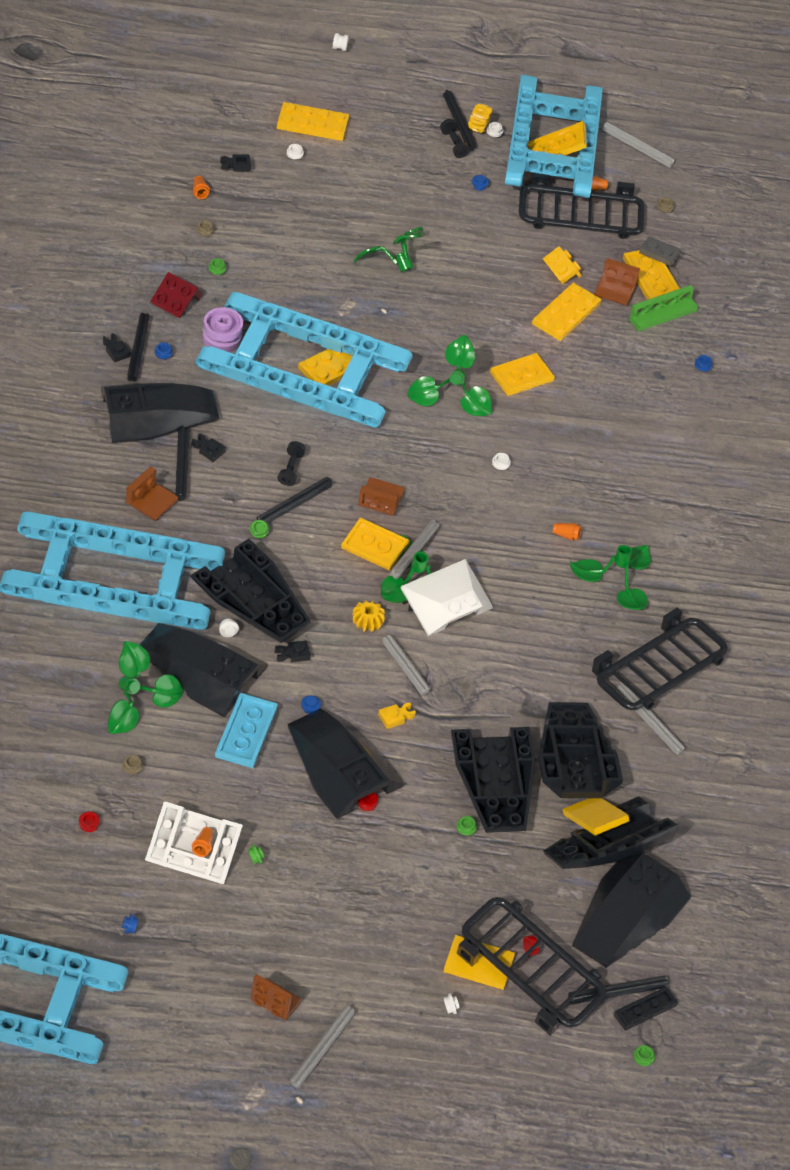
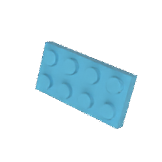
(246, 730)

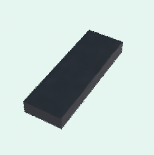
(645, 1008)

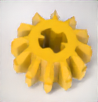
(480, 118)
(368, 616)

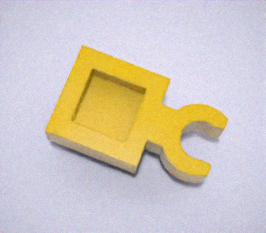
(395, 716)

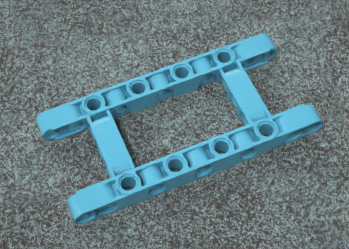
(545, 104)
(337, 401)
(68, 532)
(60, 963)

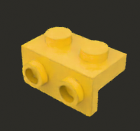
(561, 265)

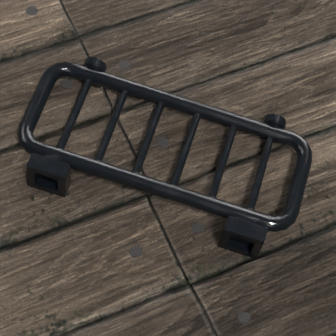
(624, 193)
(670, 625)
(548, 1016)

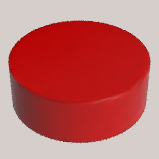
(368, 802)
(89, 821)
(528, 942)

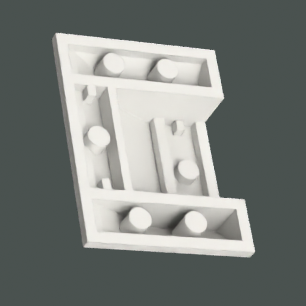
(446, 596)
(174, 838)

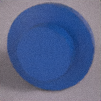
(480, 182)
(163, 350)
(703, 363)
(310, 704)
(129, 923)

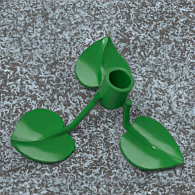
(403, 258)
(459, 353)
(636, 557)
(391, 588)
(132, 662)

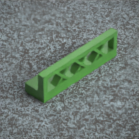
(663, 310)

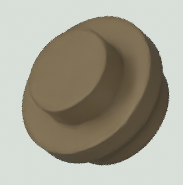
(665, 204)
(204, 228)
(132, 764)

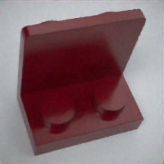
(175, 295)

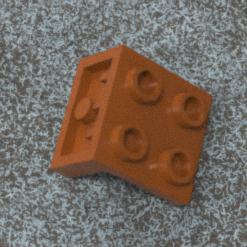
(617, 281)
(149, 496)
(380, 496)
(273, 997)

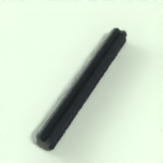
(459, 119)
(138, 347)
(182, 463)
(295, 500)
(622, 989)

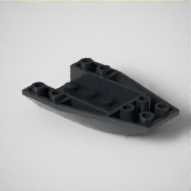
(156, 409)
(255, 592)
(339, 762)
(497, 776)

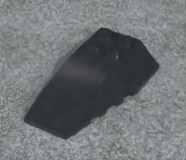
(204, 667)
(576, 754)
(613, 845)
(629, 907)

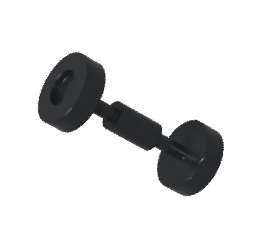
(460, 149)
(295, 450)

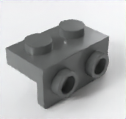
(660, 251)

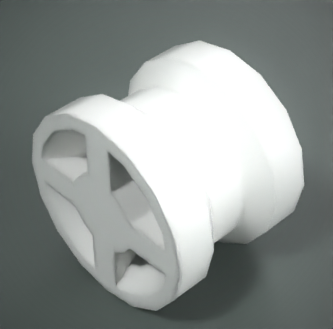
(340, 41)

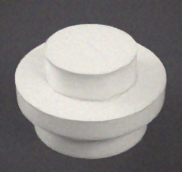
(495, 129)
(295, 151)
(501, 461)
(228, 628)
(451, 1003)

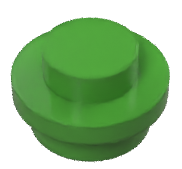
(217, 266)
(259, 529)
(466, 826)
(256, 854)
(644, 1055)

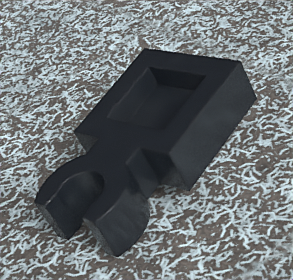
(238, 162)
(116, 350)
(208, 448)
(296, 651)

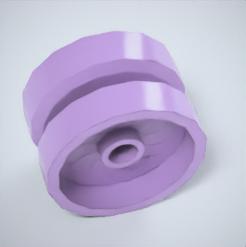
(223, 329)

